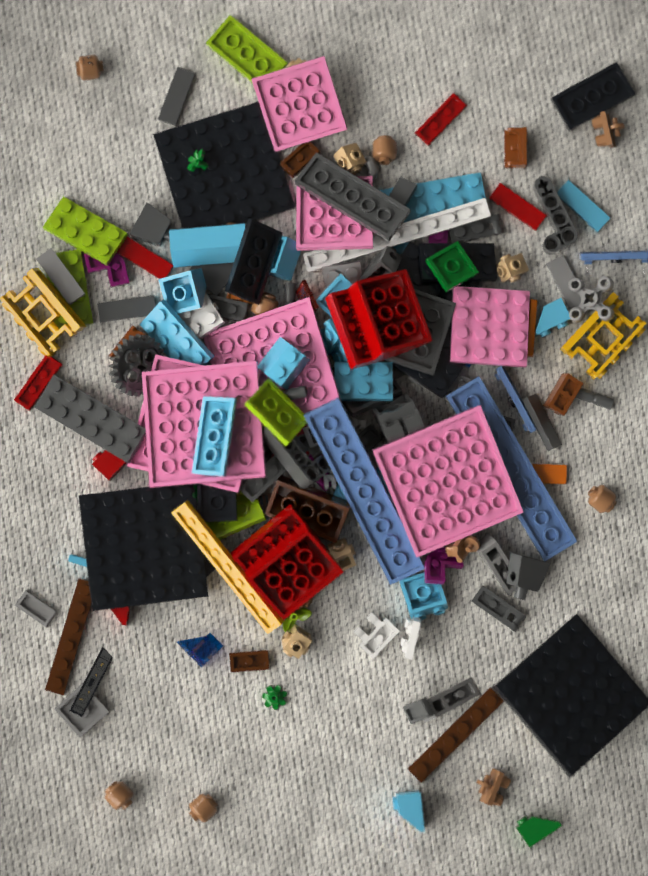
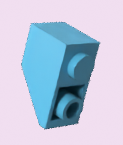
(552, 316)

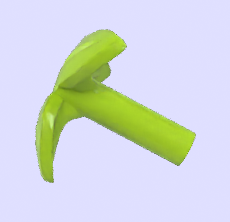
(302, 615)

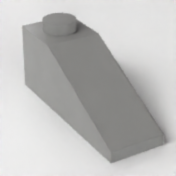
(496, 561)
(452, 698)

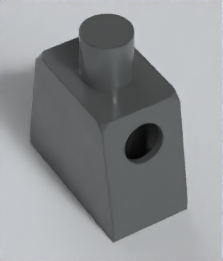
(151, 226)
(386, 260)
(526, 574)

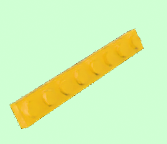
(226, 566)

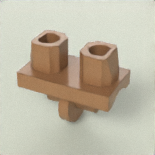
(603, 121)
(462, 547)
(490, 787)

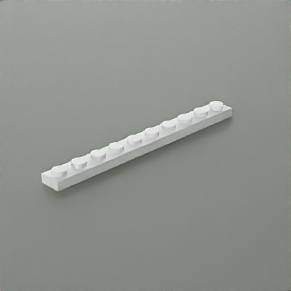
(407, 232)

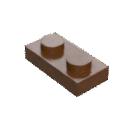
(299, 158)
(249, 661)

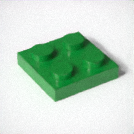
(451, 266)

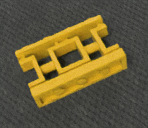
(54, 303)
(593, 326)

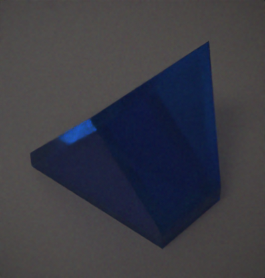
(201, 648)

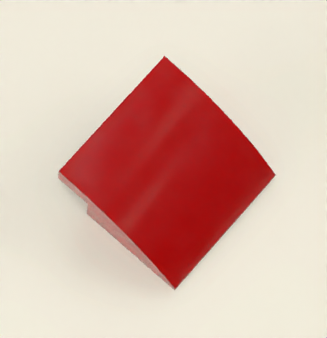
(378, 318)
(286, 562)

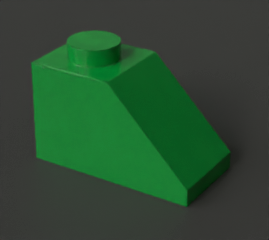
(535, 828)

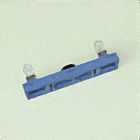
(615, 257)
(514, 399)

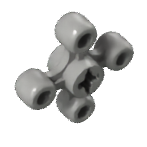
(585, 304)

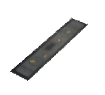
(91, 683)

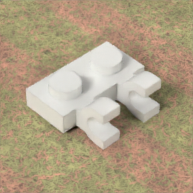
(379, 637)
(410, 644)

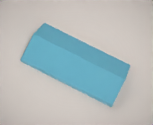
(205, 244)
(214, 436)

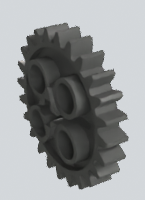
(122, 366)

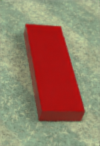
(440, 119)
(517, 206)
(145, 258)
(37, 382)

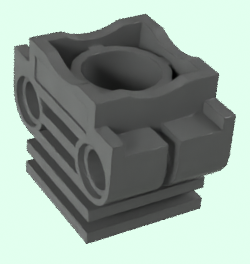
(398, 418)

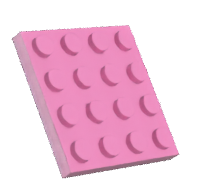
(299, 103)
(327, 228)
(490, 326)

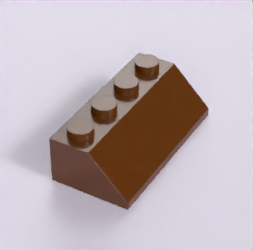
(319, 509)

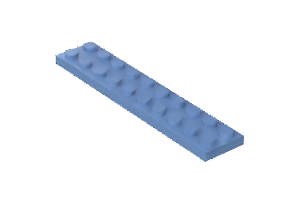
(363, 490)
(540, 514)

